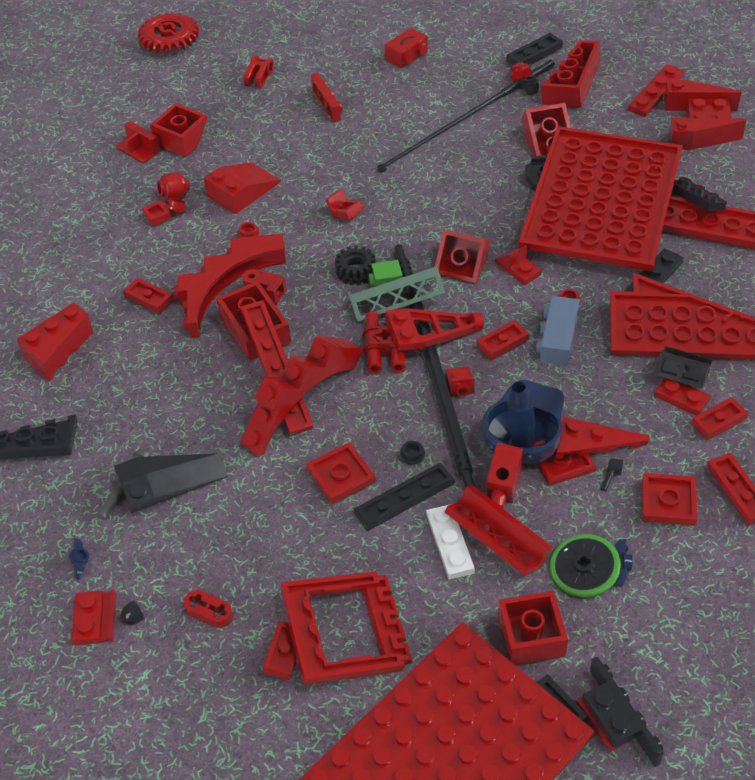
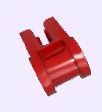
(258, 70)

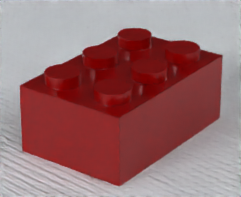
(230, 313)

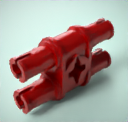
(380, 344)

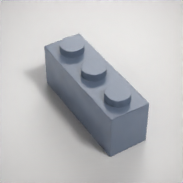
(558, 330)

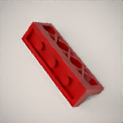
(499, 528)

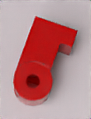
(272, 284)

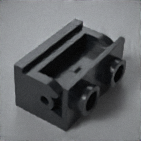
(683, 367)

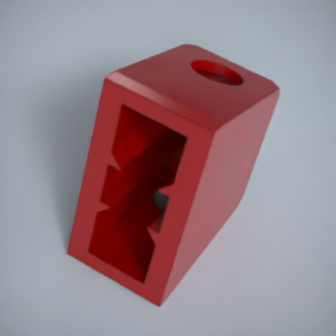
(504, 474)

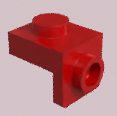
(341, 207)

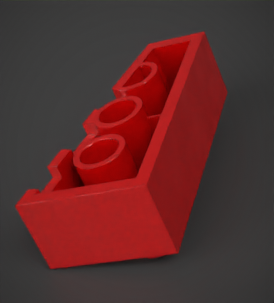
(573, 76)

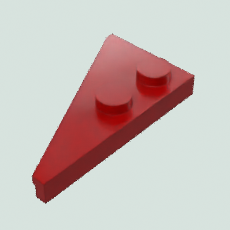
(595, 438)

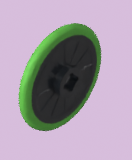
(598, 575)

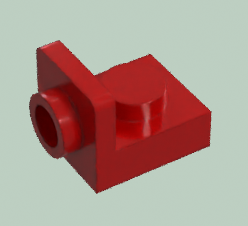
(460, 381)

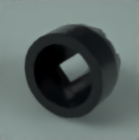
(132, 613)

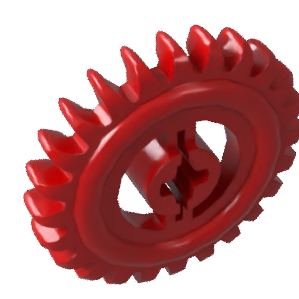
(169, 36)

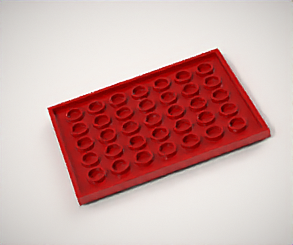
(602, 198)
(459, 719)

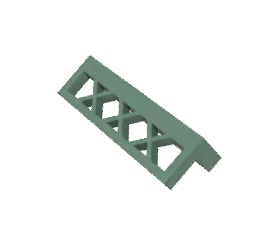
(395, 285)

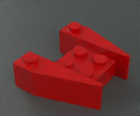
(707, 114)

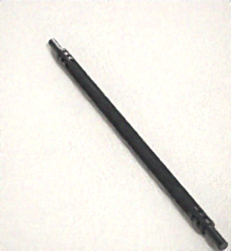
(439, 383)

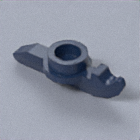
(79, 557)
(626, 561)

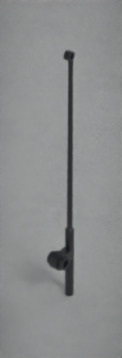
(529, 84)

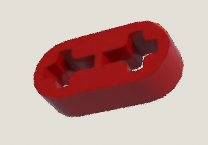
(211, 605)

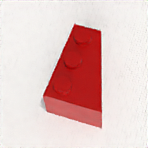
(55, 339)

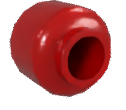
(173, 186)

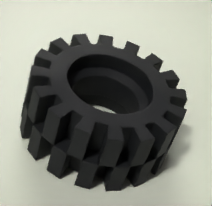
(354, 256)

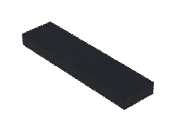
(403, 496)

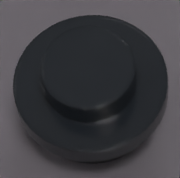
(412, 452)

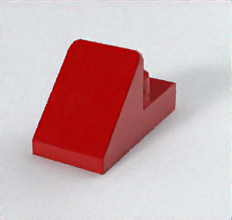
(518, 265)

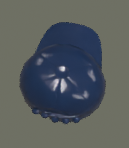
(526, 415)

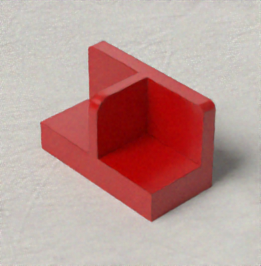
(139, 143)

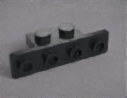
(616, 716)

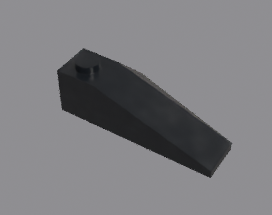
(160, 478)

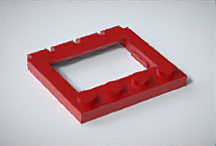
(307, 639)

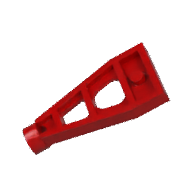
(407, 338)

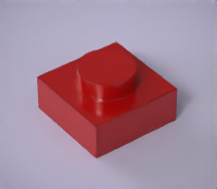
(520, 71)
(156, 213)

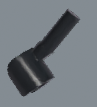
(614, 467)

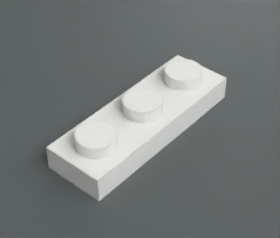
(450, 543)

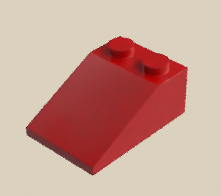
(541, 124)
(238, 185)

